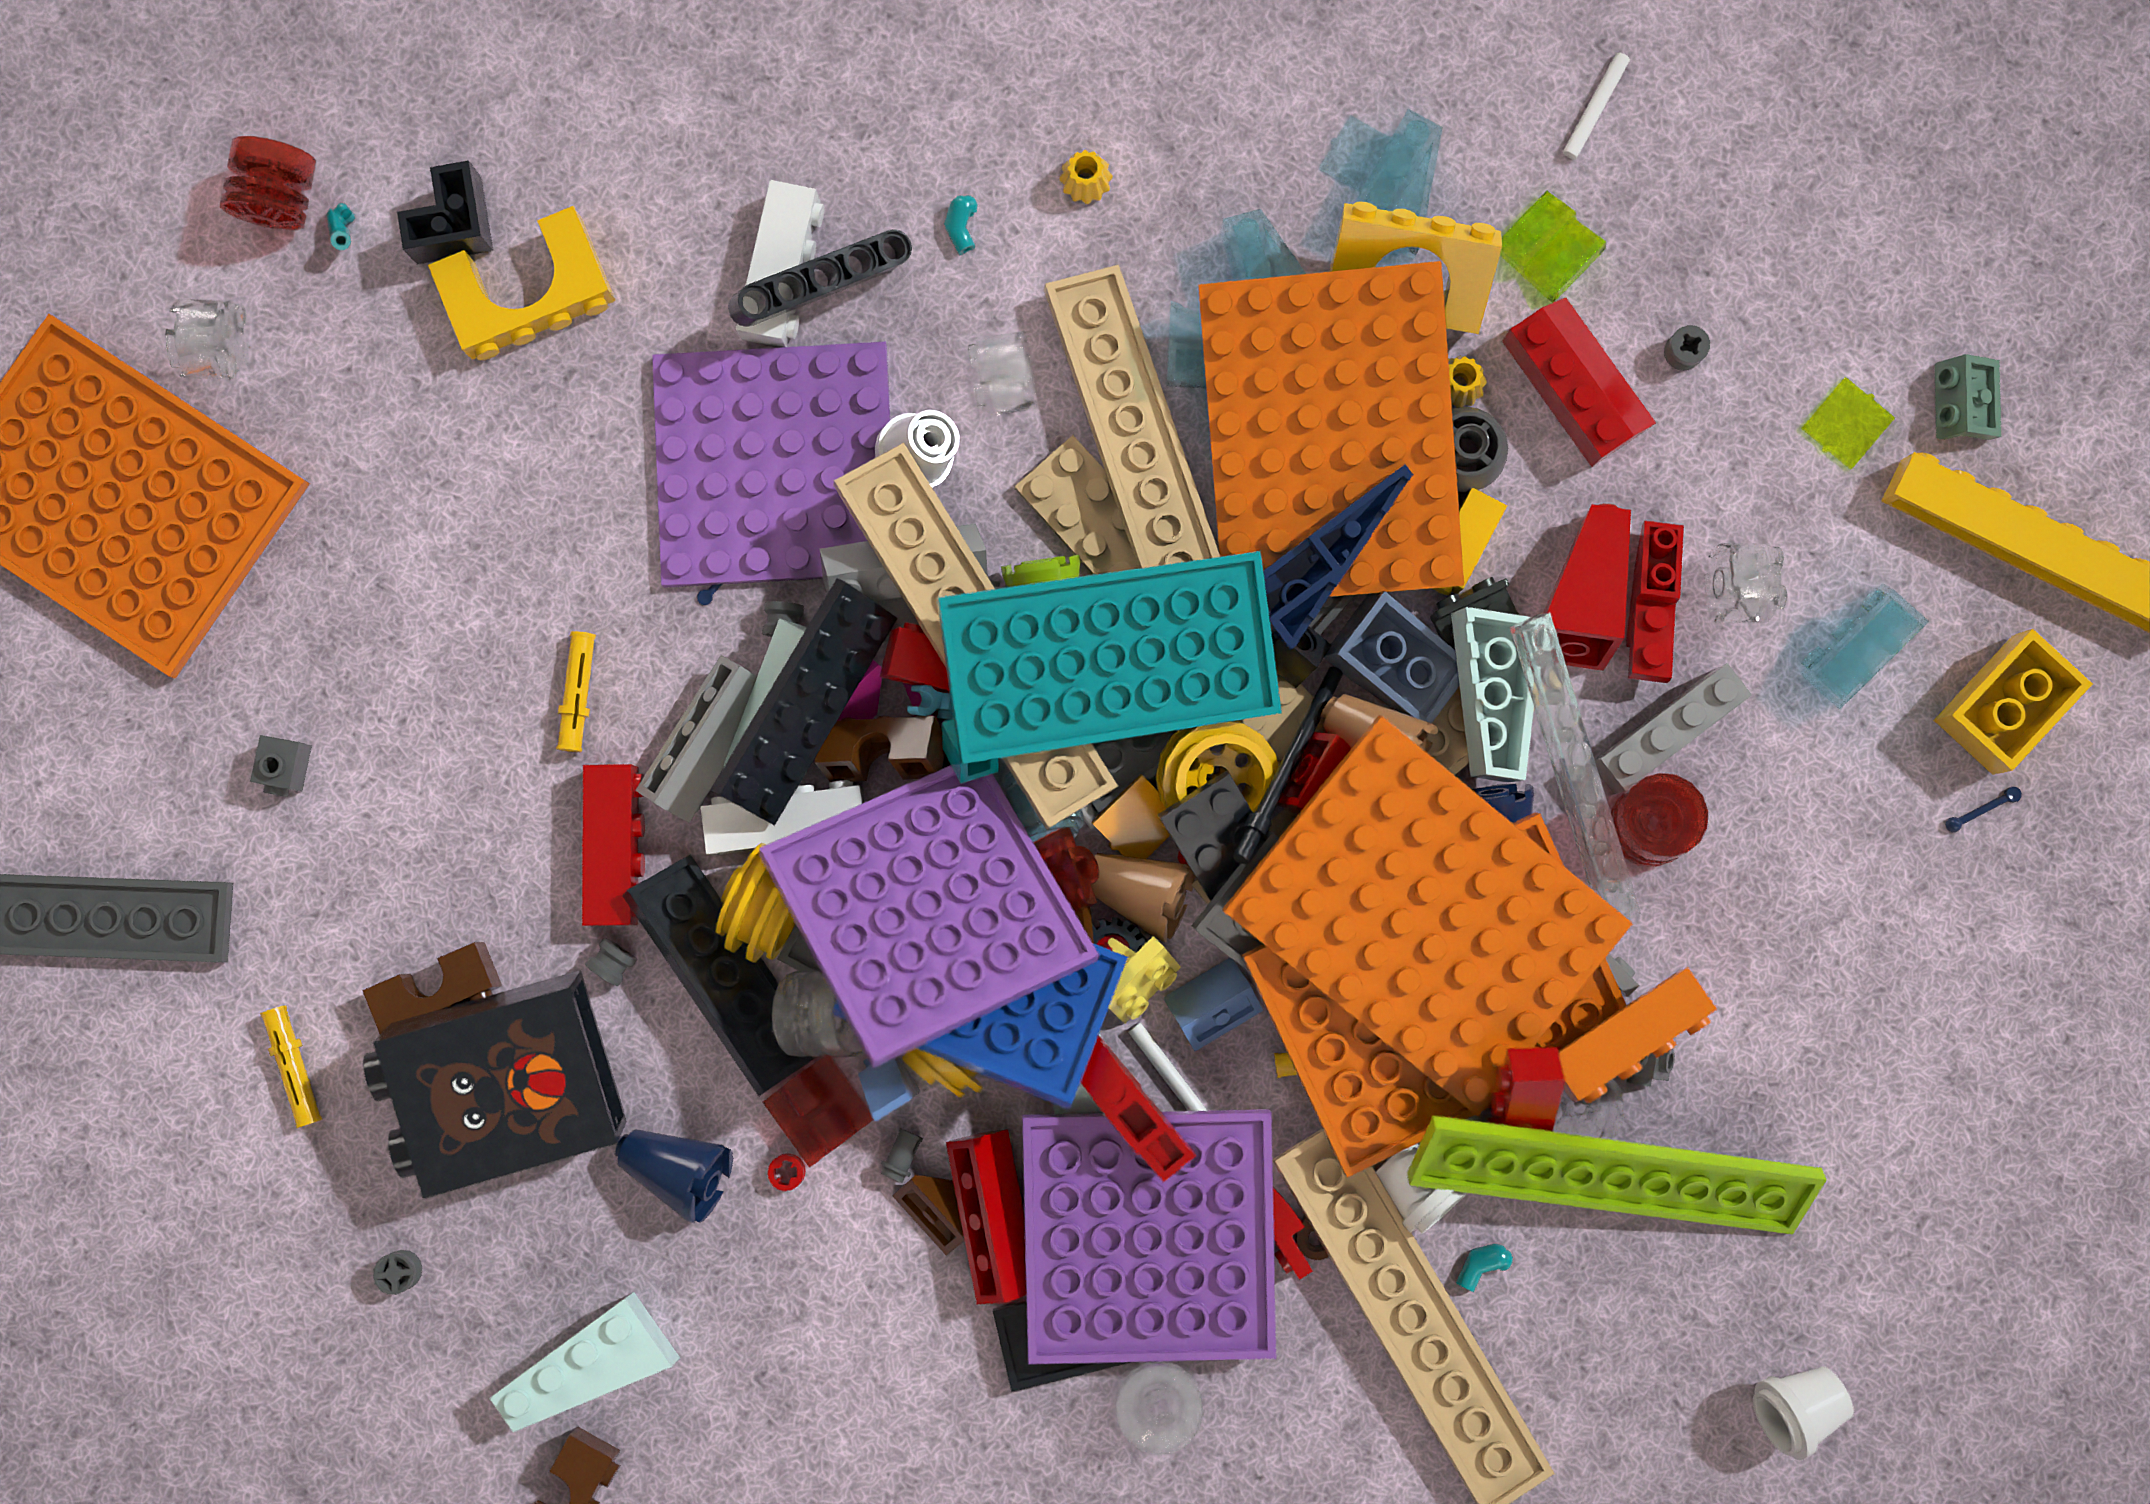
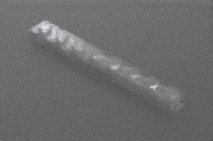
(1573, 762)

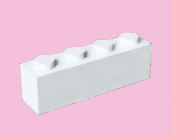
(782, 243)
(735, 830)

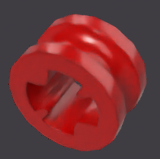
(794, 1181)

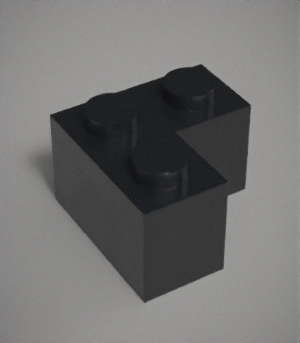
(454, 223)

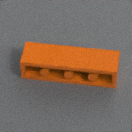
(1633, 1033)

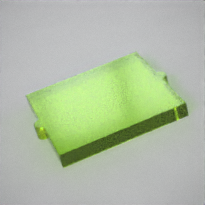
(1848, 423)

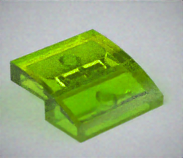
(1550, 246)

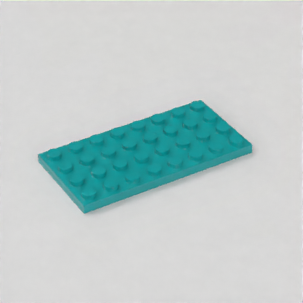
(1108, 656)

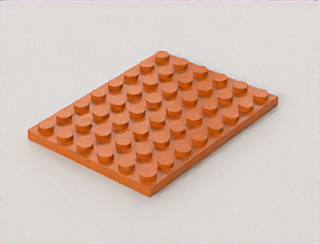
(1319, 400)
(128, 497)
(1427, 914)
(1362, 1087)

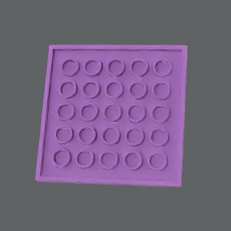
(755, 455)
(926, 910)
(1144, 1263)

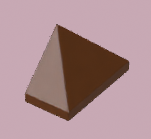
(934, 1208)

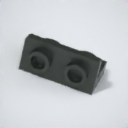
(1486, 596)

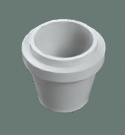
(910, 428)
(1417, 1205)
(1801, 1410)

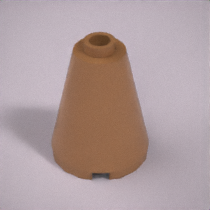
(1352, 716)
(1144, 891)

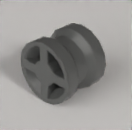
(1679, 354)
(783, 610)
(611, 962)
(388, 1273)

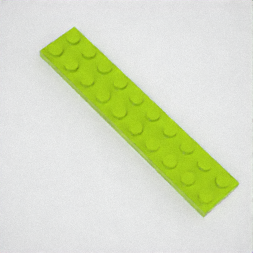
(1614, 1175)

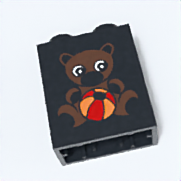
(496, 1085)

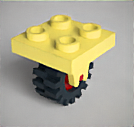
(1145, 971)

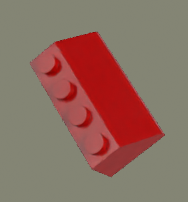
(1577, 380)

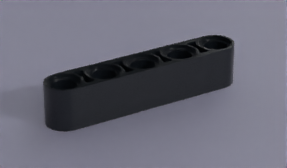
(805, 287)

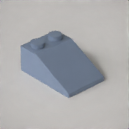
(1396, 658)

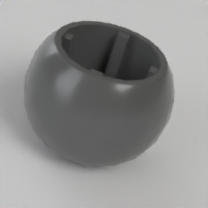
(1486, 434)

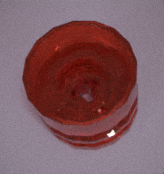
(268, 183)
(1680, 818)

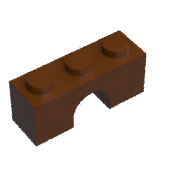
(854, 744)
(466, 977)
(585, 1466)

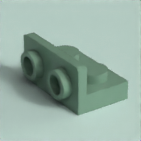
(1968, 397)

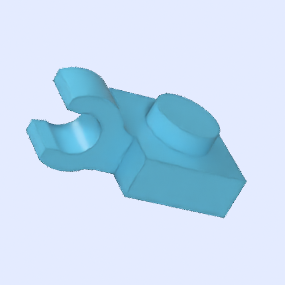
(932, 701)

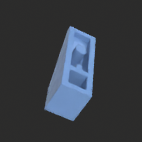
(887, 1086)

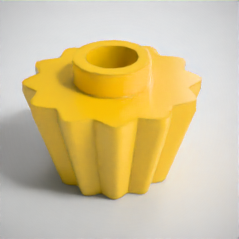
(1081, 188)
(1474, 379)

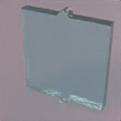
(1355, 153)

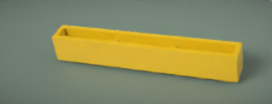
(2022, 537)

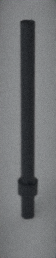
(1259, 822)

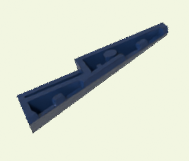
(1311, 571)

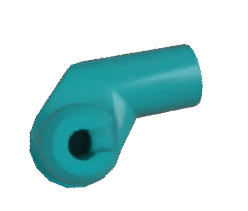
(956, 220)
(337, 221)
(1483, 1260)

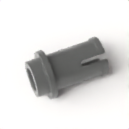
(901, 1155)

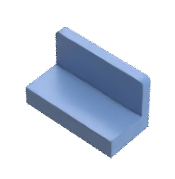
(1213, 1004)

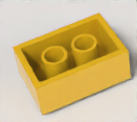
(2013, 702)

